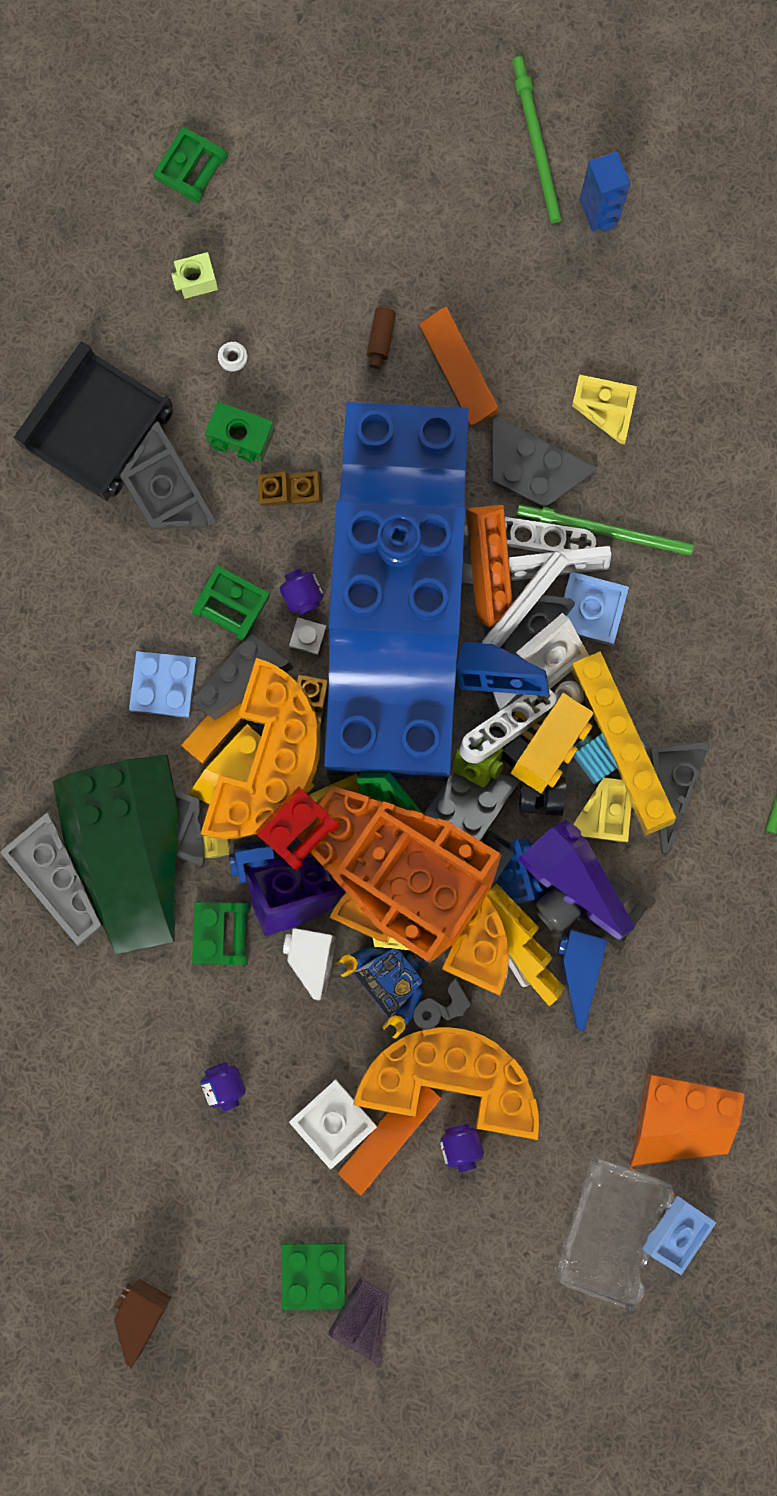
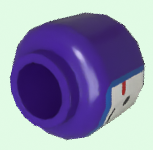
(301, 592)
(223, 1086)
(462, 1147)

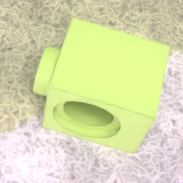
(195, 264)

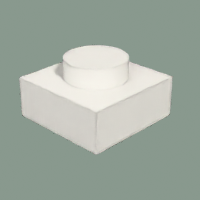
(307, 636)

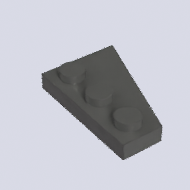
(230, 681)

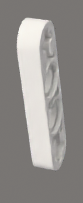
(539, 530)
(506, 722)

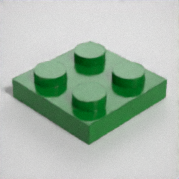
(313, 1276)

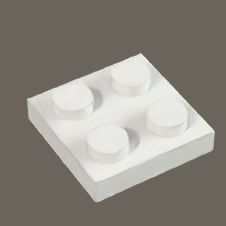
(555, 649)
(333, 1124)

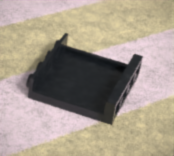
(92, 422)

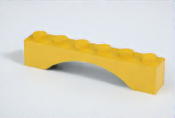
(624, 743)

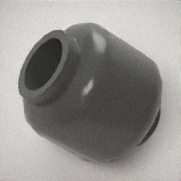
(555, 911)

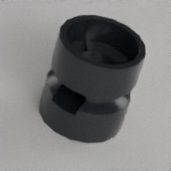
(550, 801)

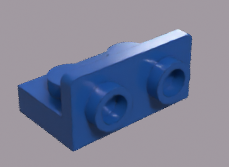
(254, 853)
(517, 880)

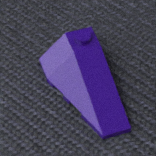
(569, 864)
(290, 896)

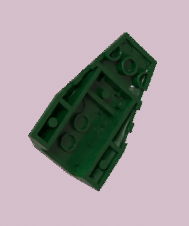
(125, 845)

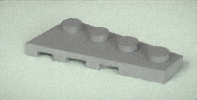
(50, 873)

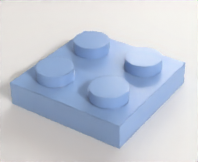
(596, 607)
(163, 684)
(678, 1235)

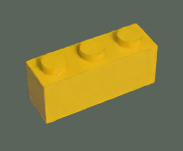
(553, 744)

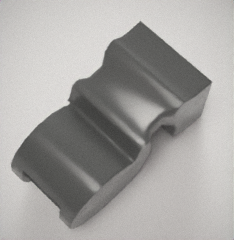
(429, 1010)

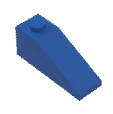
(497, 670)
(581, 966)

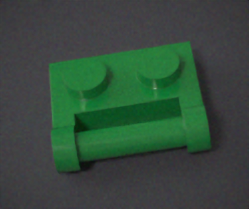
(181, 161)
(236, 594)
(210, 933)

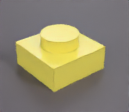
(215, 847)

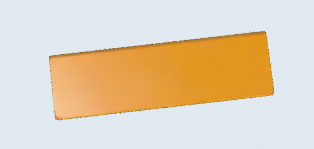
(211, 735)

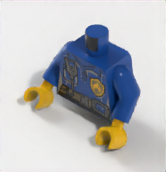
(389, 980)

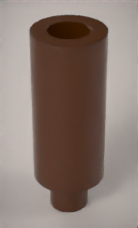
(380, 336)

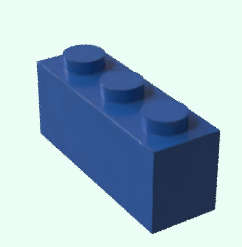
(604, 191)

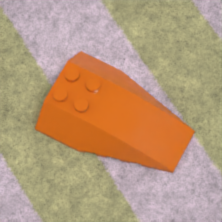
(405, 869)

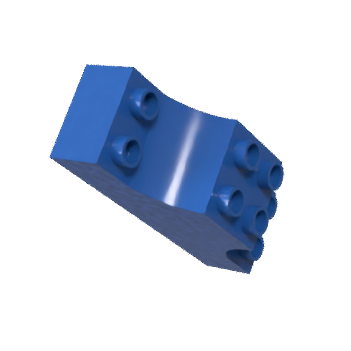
(392, 624)

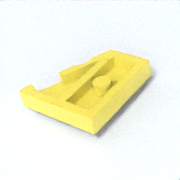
(605, 404)
(606, 812)

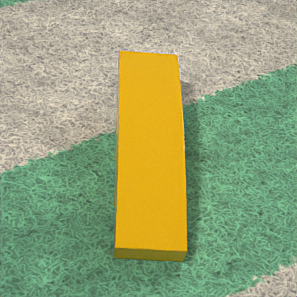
(523, 948)

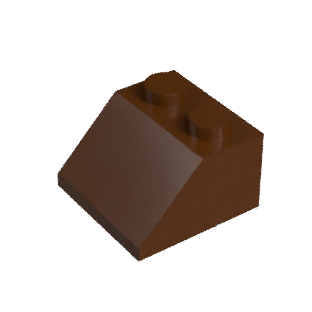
(137, 1316)

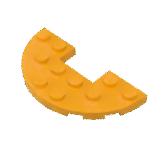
(283, 759)
(476, 956)
(455, 1063)

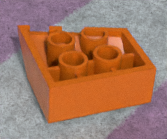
(684, 1120)

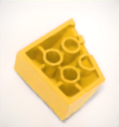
(232, 762)

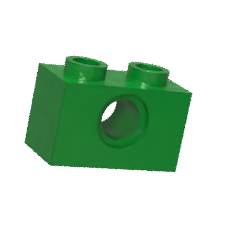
(229, 419)

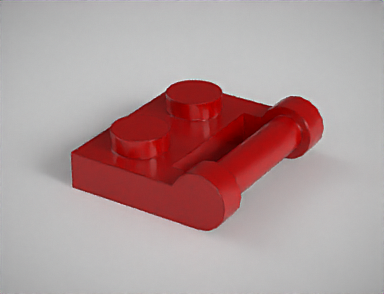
(290, 821)

